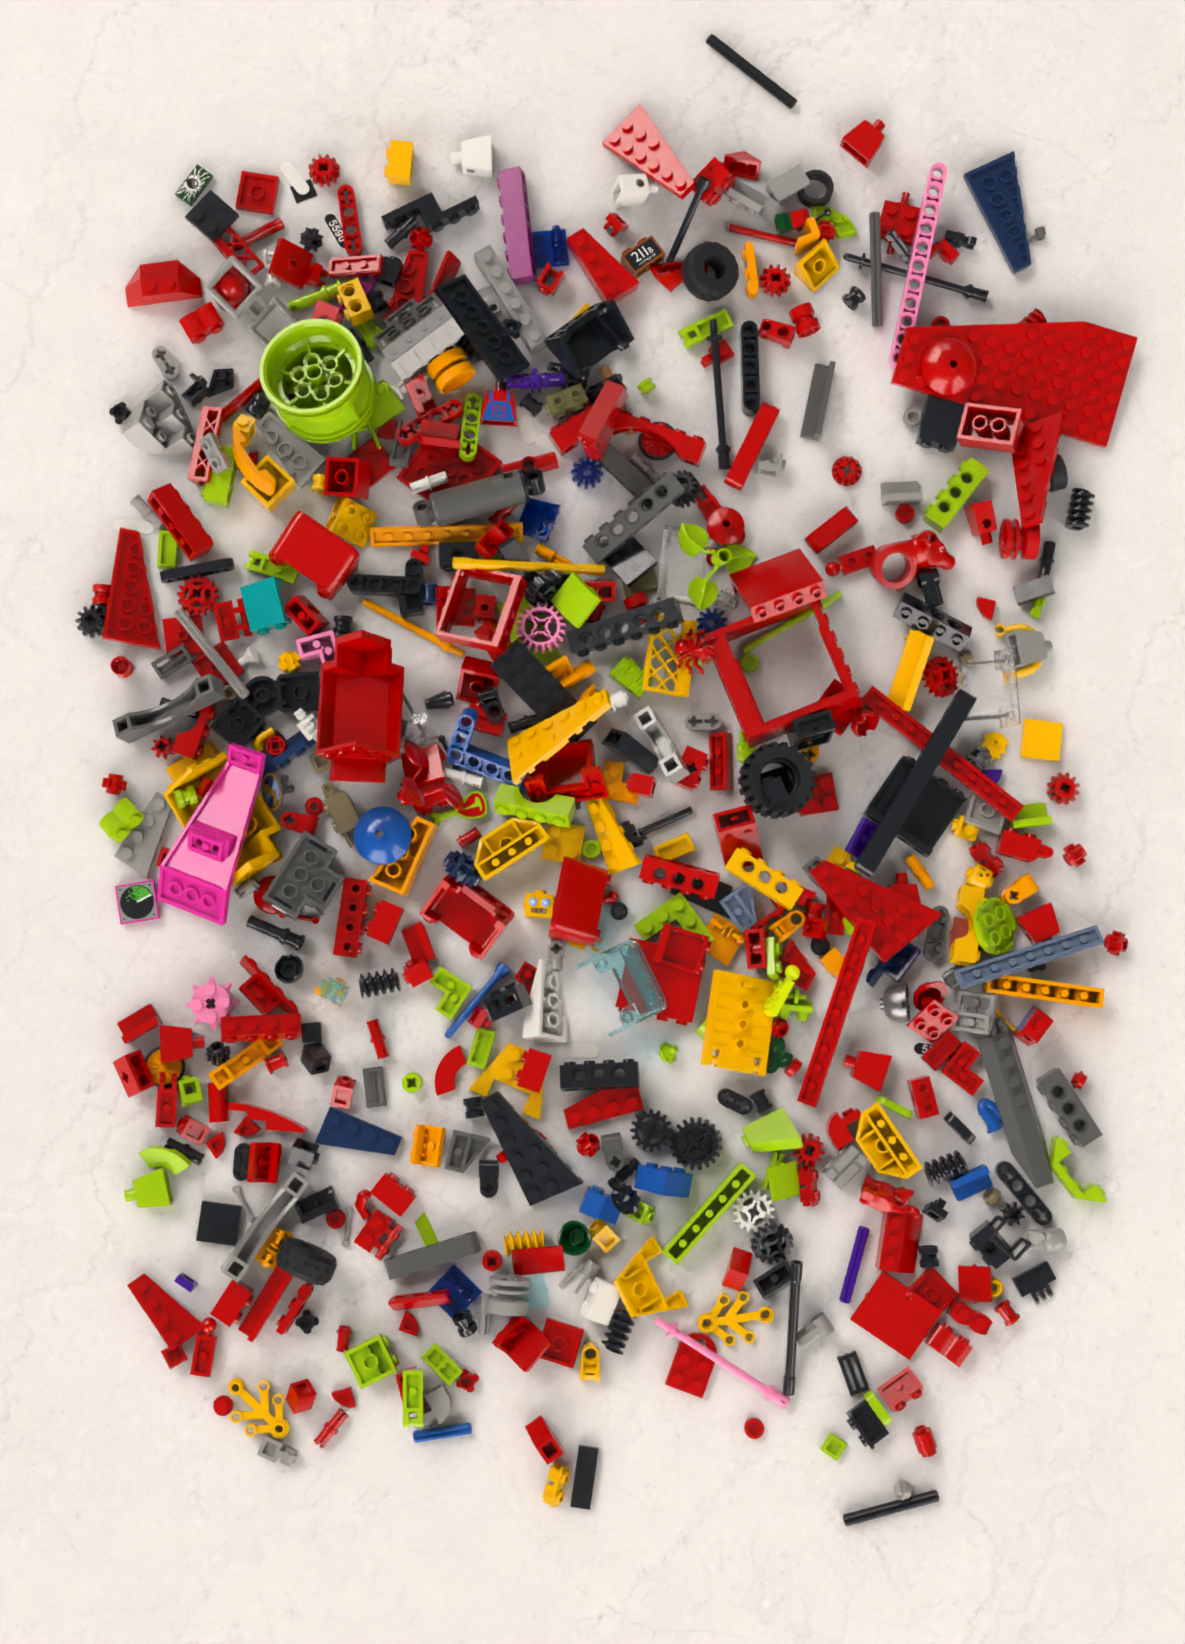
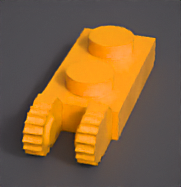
(750, 271)

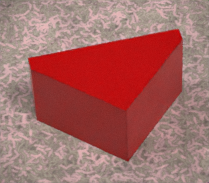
(737, 1269)

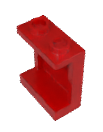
(681, 949)

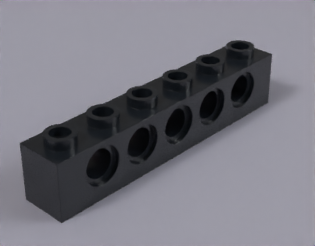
(578, 636)

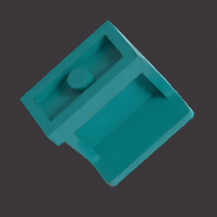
(265, 605)

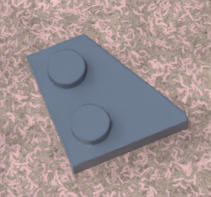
(740, 907)

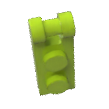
(702, 328)
(268, 569)
(413, 1397)

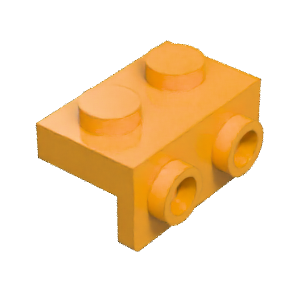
(427, 1145)

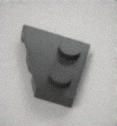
(464, 1150)

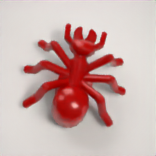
(694, 651)

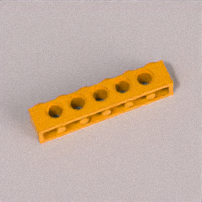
(1046, 991)

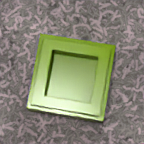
(833, 1446)

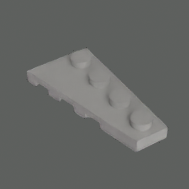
(294, 452)
(143, 840)

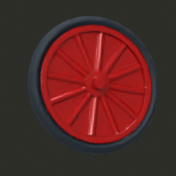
(654, 447)

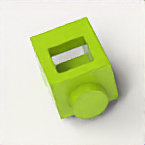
(196, 1095)

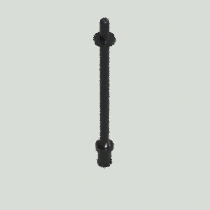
(967, 291)
(722, 449)

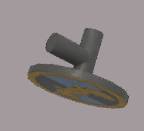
(274, 790)

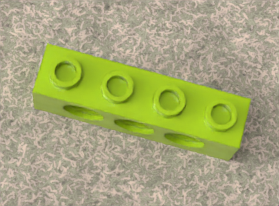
(975, 472)

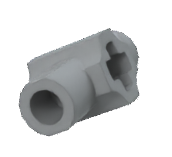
(556, 959)

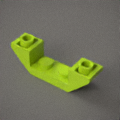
(1059, 1151)

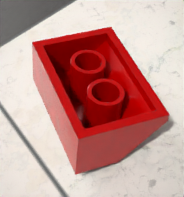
(898, 1242)

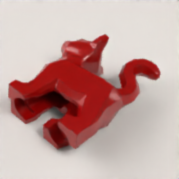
(886, 1197)

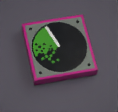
(137, 902)

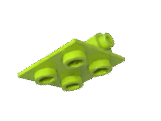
(386, 405)

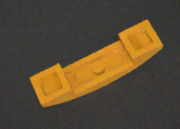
(260, 479)
(243, 1062)

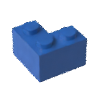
(663, 1180)
(599, 1205)

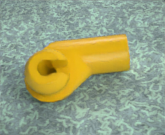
(261, 738)

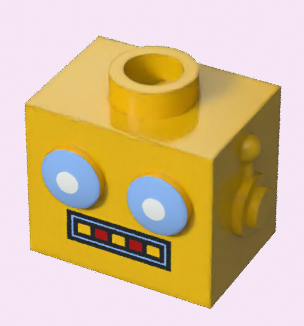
(539, 904)

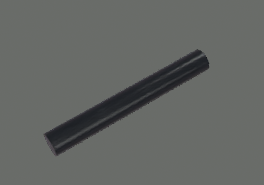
(665, 821)

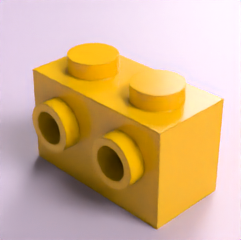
(400, 163)

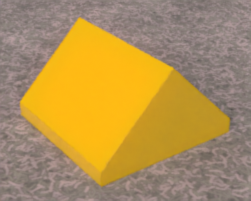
(816, 266)

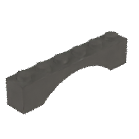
(199, 695)

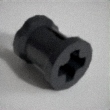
(531, 404)
(761, 1100)

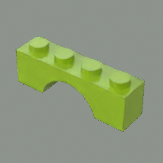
(555, 811)

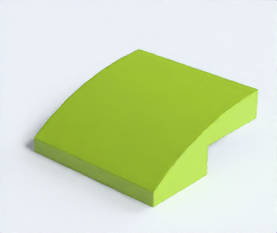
(576, 600)

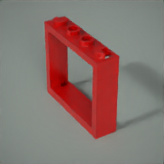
(507, 616)

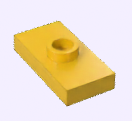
(675, 847)

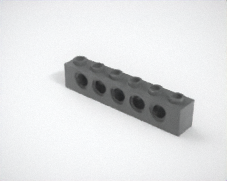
(674, 491)

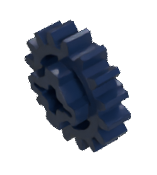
(462, 868)

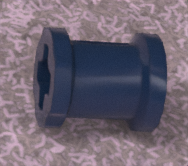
(429, 594)

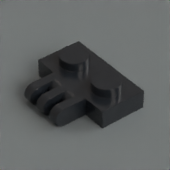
(1035, 1281)

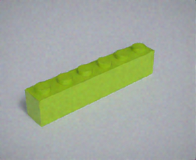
(708, 1212)

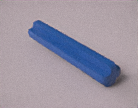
(442, 1432)

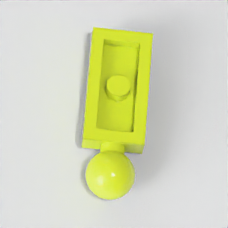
(781, 991)

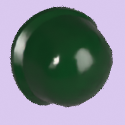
(574, 1238)

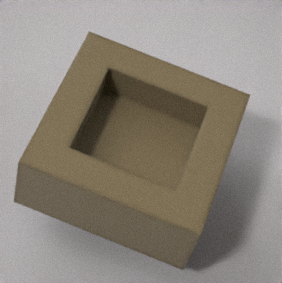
(319, 763)

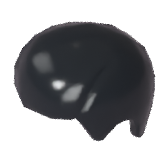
(289, 968)

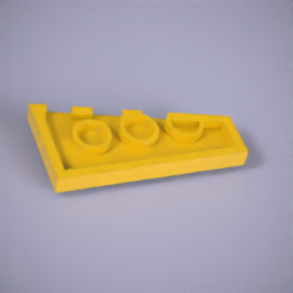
(614, 845)

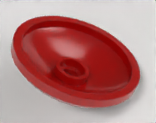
(940, 375)

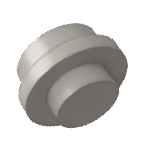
(912, 418)
(903, 1489)

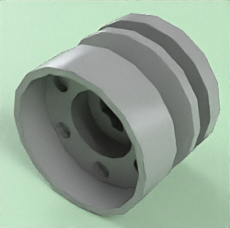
(509, 1292)

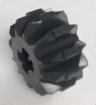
(93, 612)

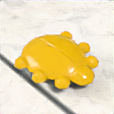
(995, 744)

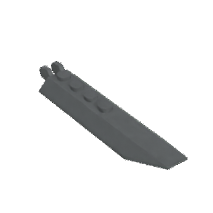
(1015, 1104)

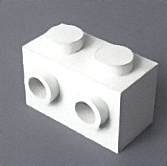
(600, 1301)

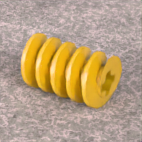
(523, 1242)

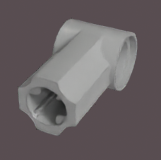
(817, 1328)

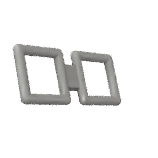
(252, 305)

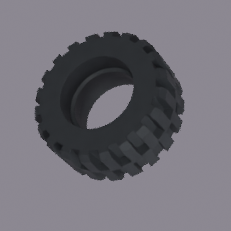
(797, 766)

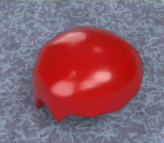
(863, 721)

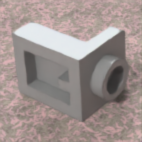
(769, 468)

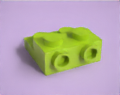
(372, 1360)

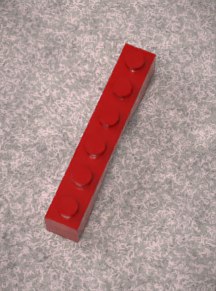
(688, 448)

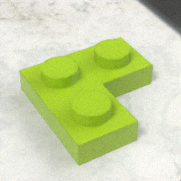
(455, 992)

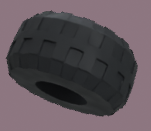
(723, 264)
(306, 1261)

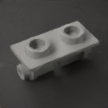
(211, 448)

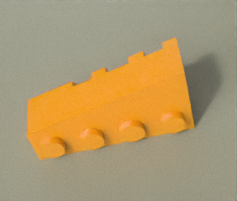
(402, 874)

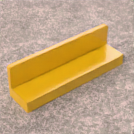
(910, 669)

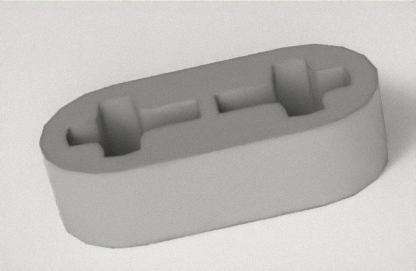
(169, 361)
(703, 717)

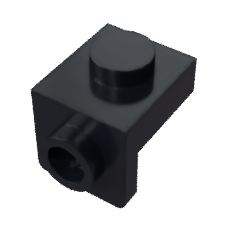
(197, 391)

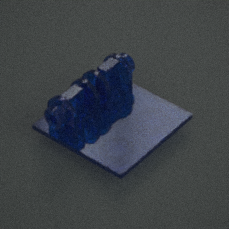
(550, 247)
(539, 519)
(461, 1288)

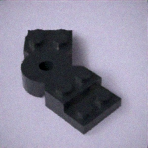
(247, 716)

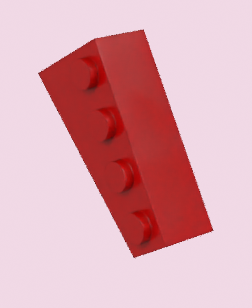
(601, 268)

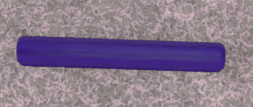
(854, 1264)

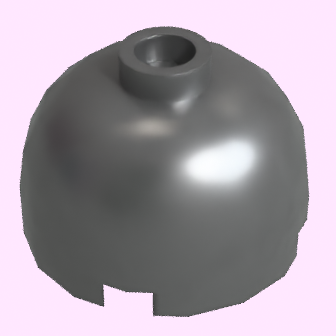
(896, 1003)

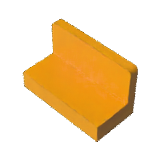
(810, 237)

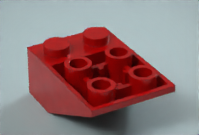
(737, 829)

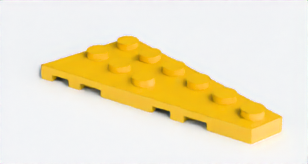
(552, 734)

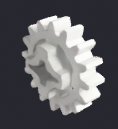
(307, 725)
(755, 1201)

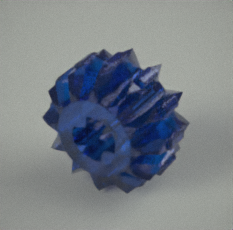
(590, 479)
(706, 617)

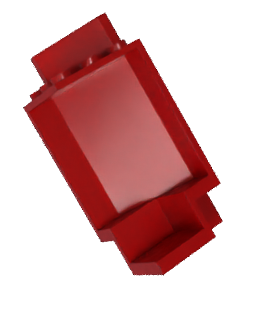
(360, 708)

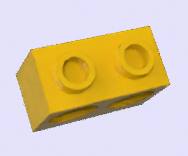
(357, 301)

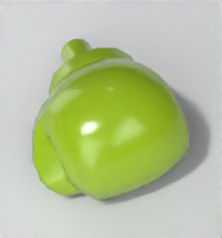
(743, 750)

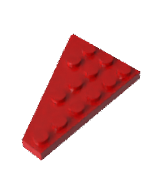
(897, 916)

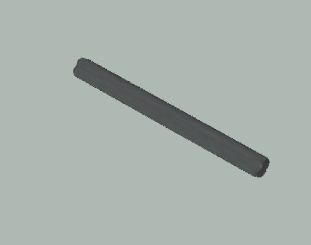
(875, 263)

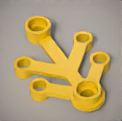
(731, 1319)
(261, 1410)

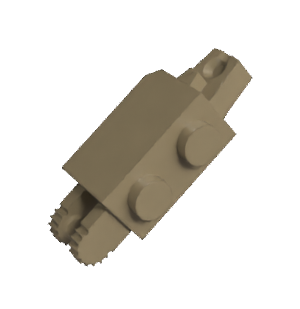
(341, 809)

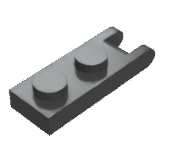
(400, 454)

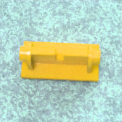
(554, 1493)

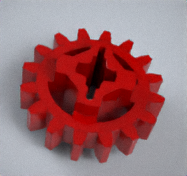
(203, 590)
(940, 676)

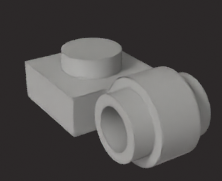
(272, 1449)

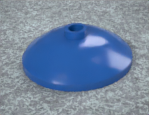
(393, 842)

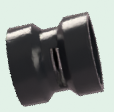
(257, 406)
(471, 1103)
(928, 1256)
(465, 1324)

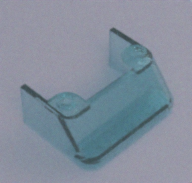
(635, 980)

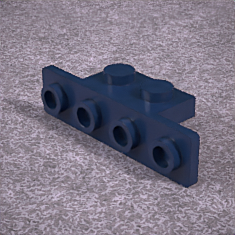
(297, 747)
(896, 966)

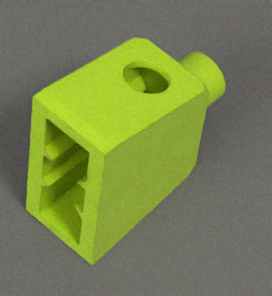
(151, 1190)

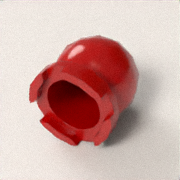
(233, 288)

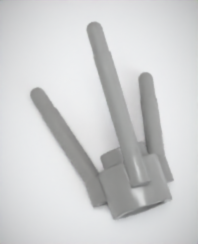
(589, 1269)

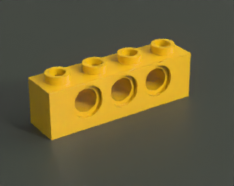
(786, 899)

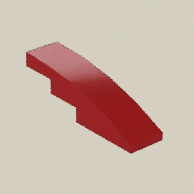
(273, 1119)

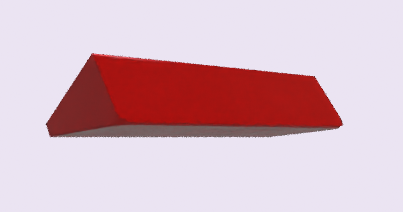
(447, 270)
(721, 761)
(420, 1299)

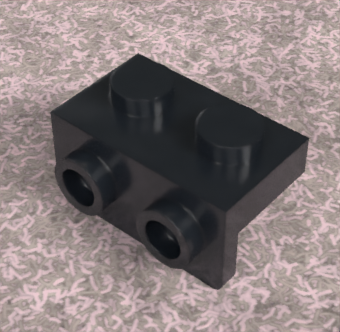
(867, 1424)

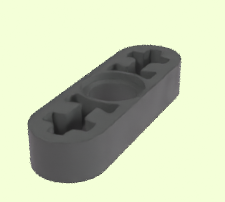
(938, 948)

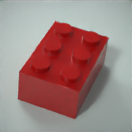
(991, 427)

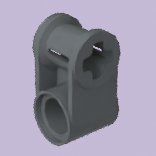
(613, 1147)

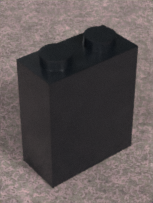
(940, 424)

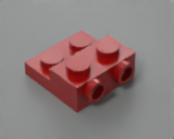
(824, 797)

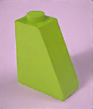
(771, 1133)

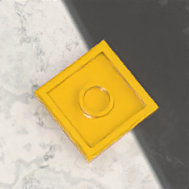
(1041, 740)

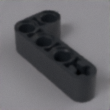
(385, 582)

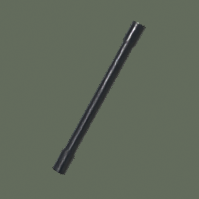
(789, 1377)

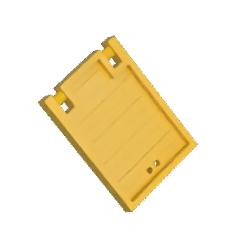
(737, 1024)

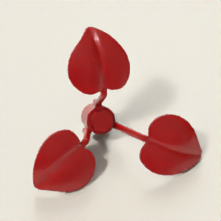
(410, 791)

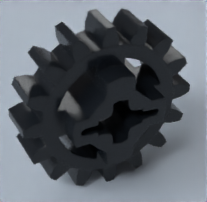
(543, 587)
(646, 1142)
(772, 1243)

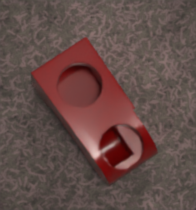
(777, 332)

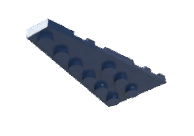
(1000, 202)

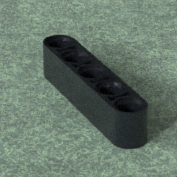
(749, 359)

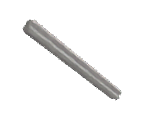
(211, 653)

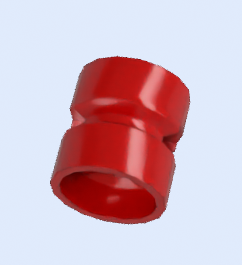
(803, 318)
(636, 601)

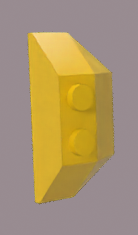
(508, 845)
(884, 1144)

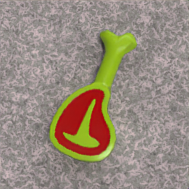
(475, 808)

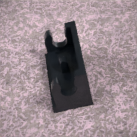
(317, 1204)

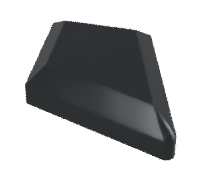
(221, 381)

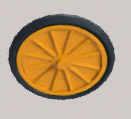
(154, 1064)

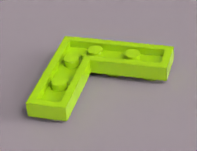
(673, 909)

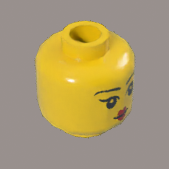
(979, 877)

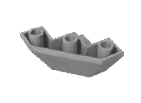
(160, 423)

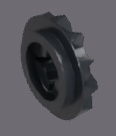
(628, 1207)

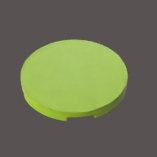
(994, 926)

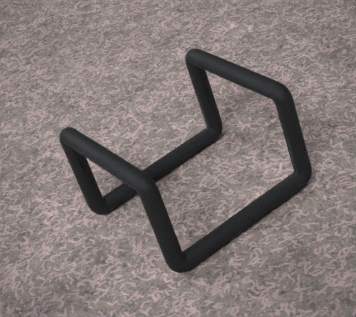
(1014, 1258)

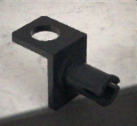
(569, 379)

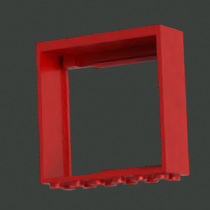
(740, 694)

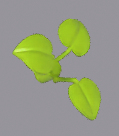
(736, 557)

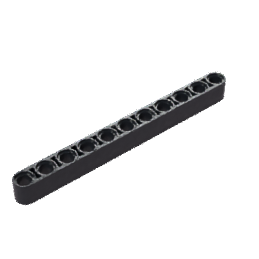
(915, 783)

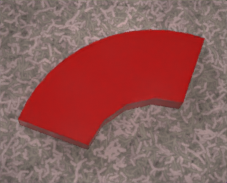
(447, 1070)

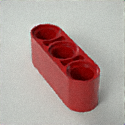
(831, 530)

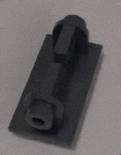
(593, 391)

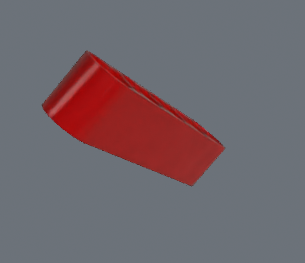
(751, 446)

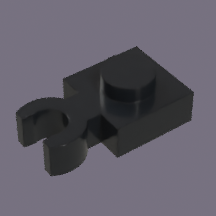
(958, 239)

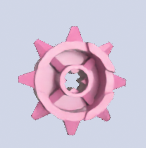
(201, 1006)

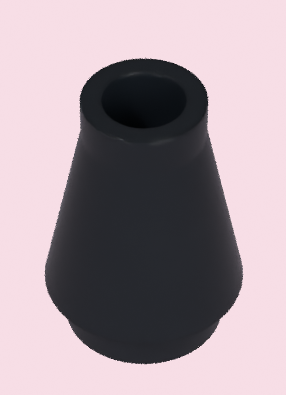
(442, 700)

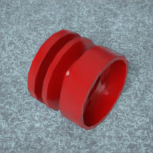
(1016, 539)

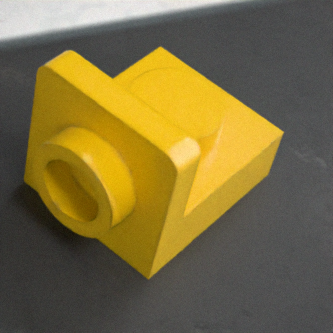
(963, 829)
(603, 1235)

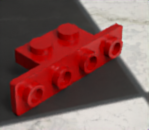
(262, 991)

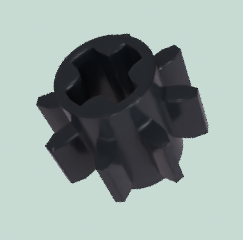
(311, 239)
(217, 1053)
(1017, 1215)

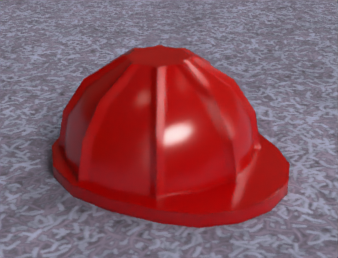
(935, 990)

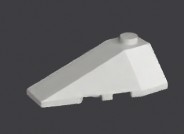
(545, 1018)

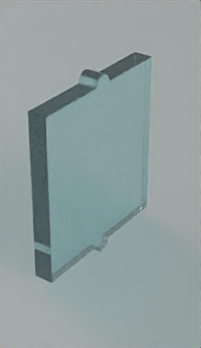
(538, 1293)

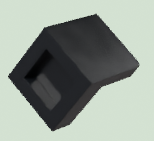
(410, 606)
(315, 1058)

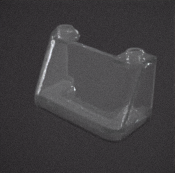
(678, 568)

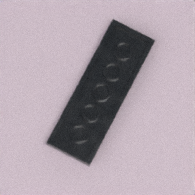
(481, 328)
(535, 684)

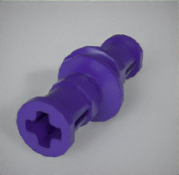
(536, 380)

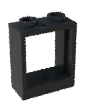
(814, 728)

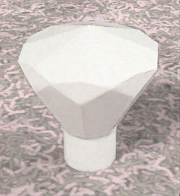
(250, 656)

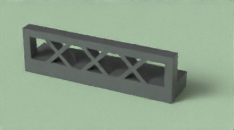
(817, 401)

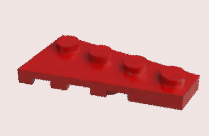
(411, 281)
(602, 1106)
(166, 1314)

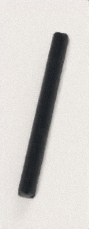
(751, 71)

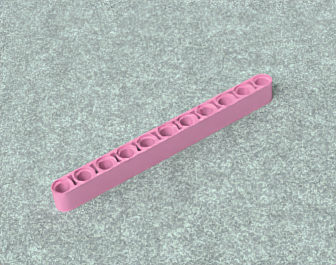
(919, 257)

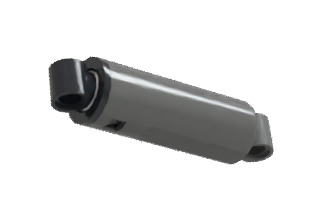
(479, 497)

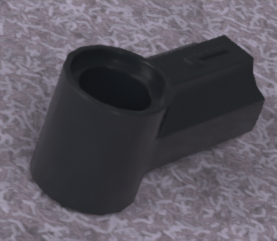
(929, 583)

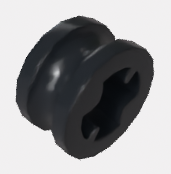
(616, 905)

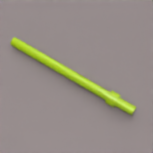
(789, 623)

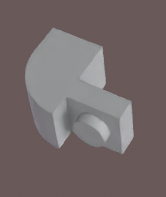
(440, 1404)

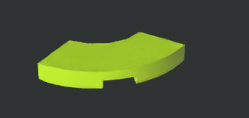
(843, 226)
(163, 1157)

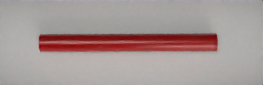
(762, 235)

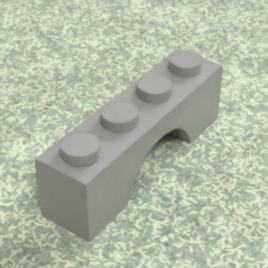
(667, 753)

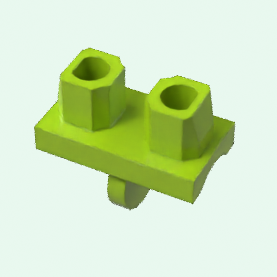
(798, 1003)

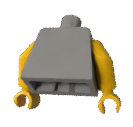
(1028, 646)

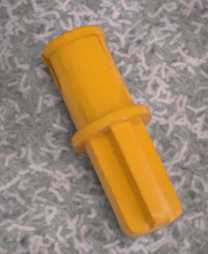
(550, 555)
(920, 872)

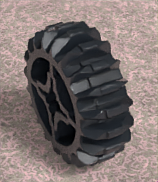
(689, 1150)

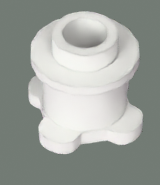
(619, 700)

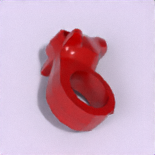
(919, 552)

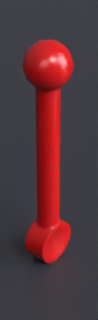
(315, 920)

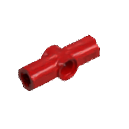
(543, 462)

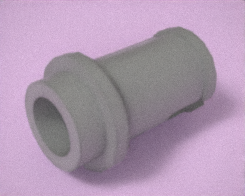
(248, 887)

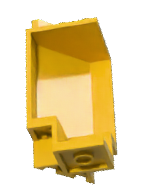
(258, 849)

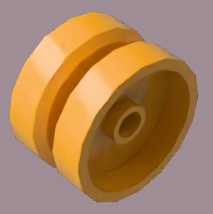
(451, 370)

